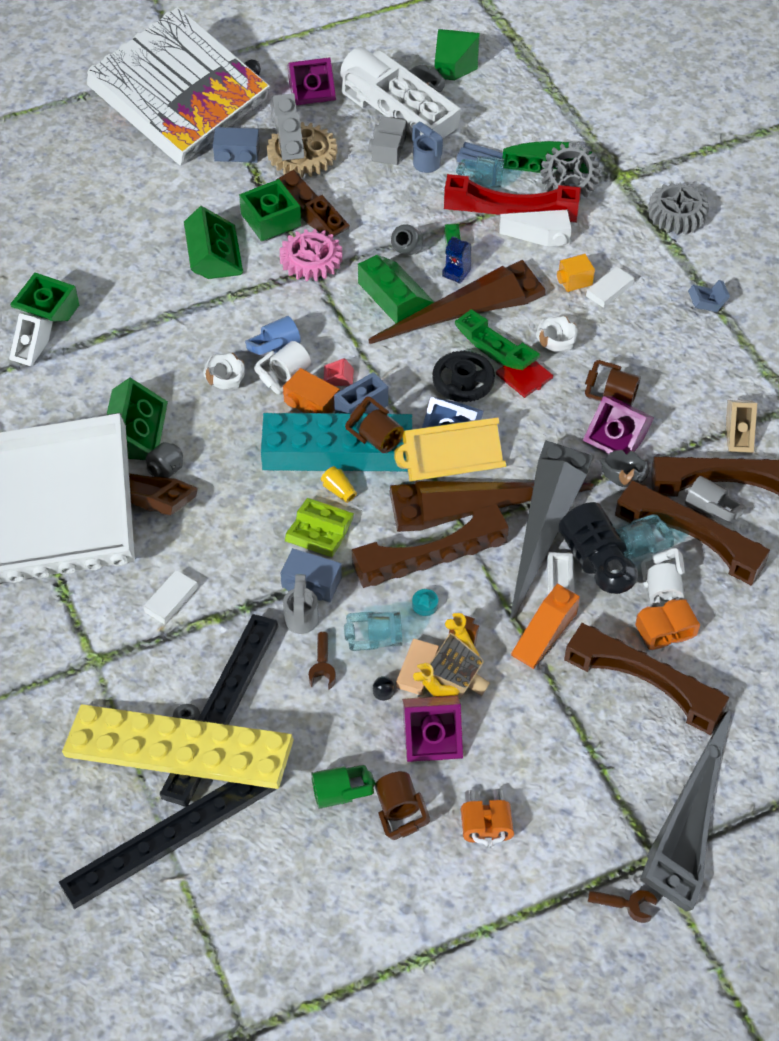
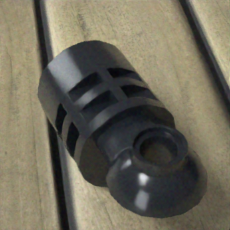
(598, 547)

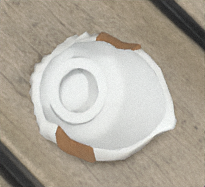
(557, 333)
(224, 371)

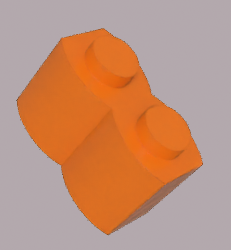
(667, 624)

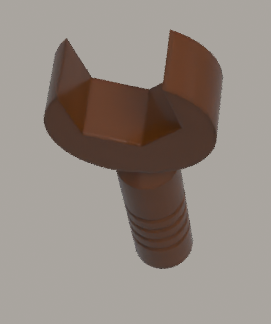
(322, 667)
(620, 902)

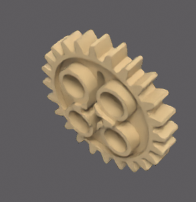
(318, 147)

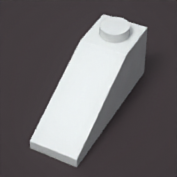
(541, 227)

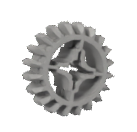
(556, 160)
(678, 208)

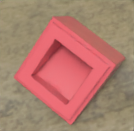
(339, 373)

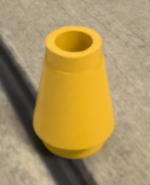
(338, 484)

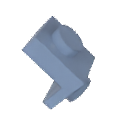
(709, 298)

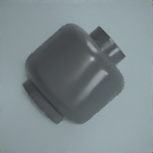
(407, 239)
(164, 460)

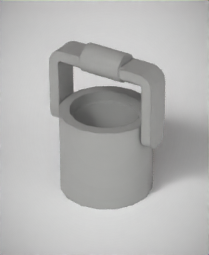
(710, 497)
(300, 607)

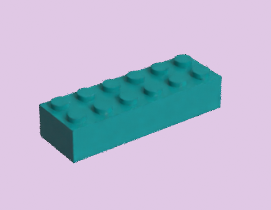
(321, 442)

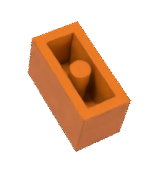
(309, 393)

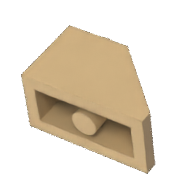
(741, 425)

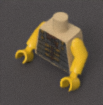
(454, 664)

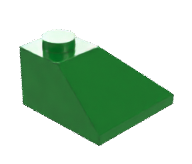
(456, 53)

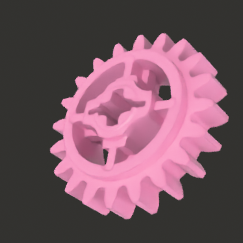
(315, 255)

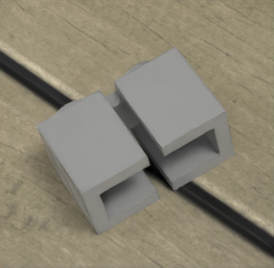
(388, 140)

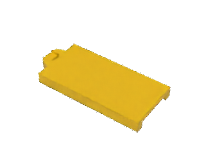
(450, 449)

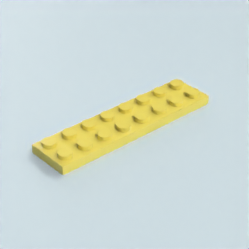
(179, 746)

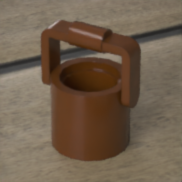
(618, 385)
(376, 427)
(399, 802)

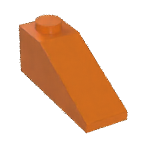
(546, 625)

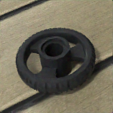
(464, 376)

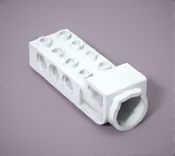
(396, 92)

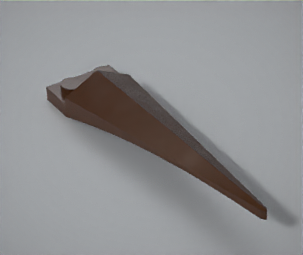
(496, 290)
(160, 493)
(440, 502)

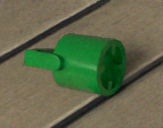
(333, 785)

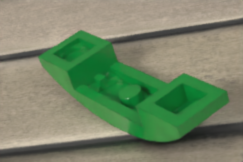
(494, 345)

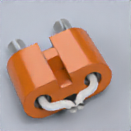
(486, 820)

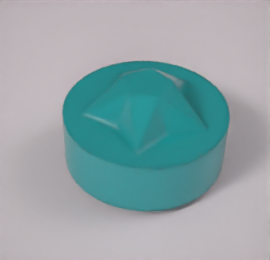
(425, 602)

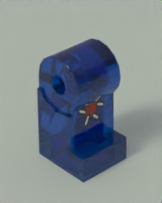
(457, 260)

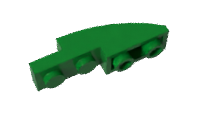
(531, 155)

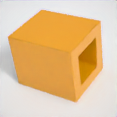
(575, 272)

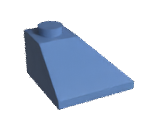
(448, 412)

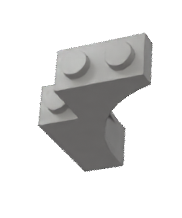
(287, 126)

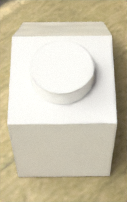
(30, 338)

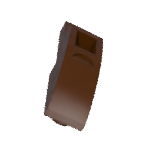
(314, 209)

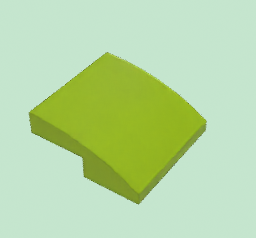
(319, 527)

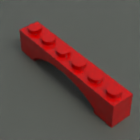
(468, 196)

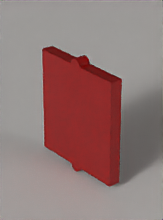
(525, 380)

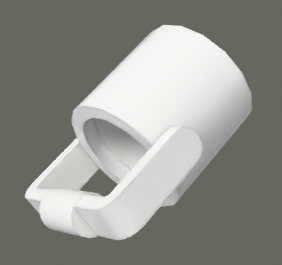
(283, 364)
(663, 579)

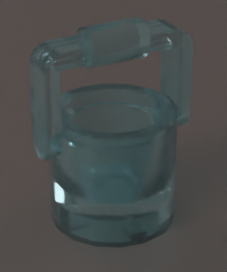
(487, 173)
(641, 539)
(383, 630)

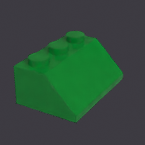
(212, 245)
(391, 287)
(142, 415)

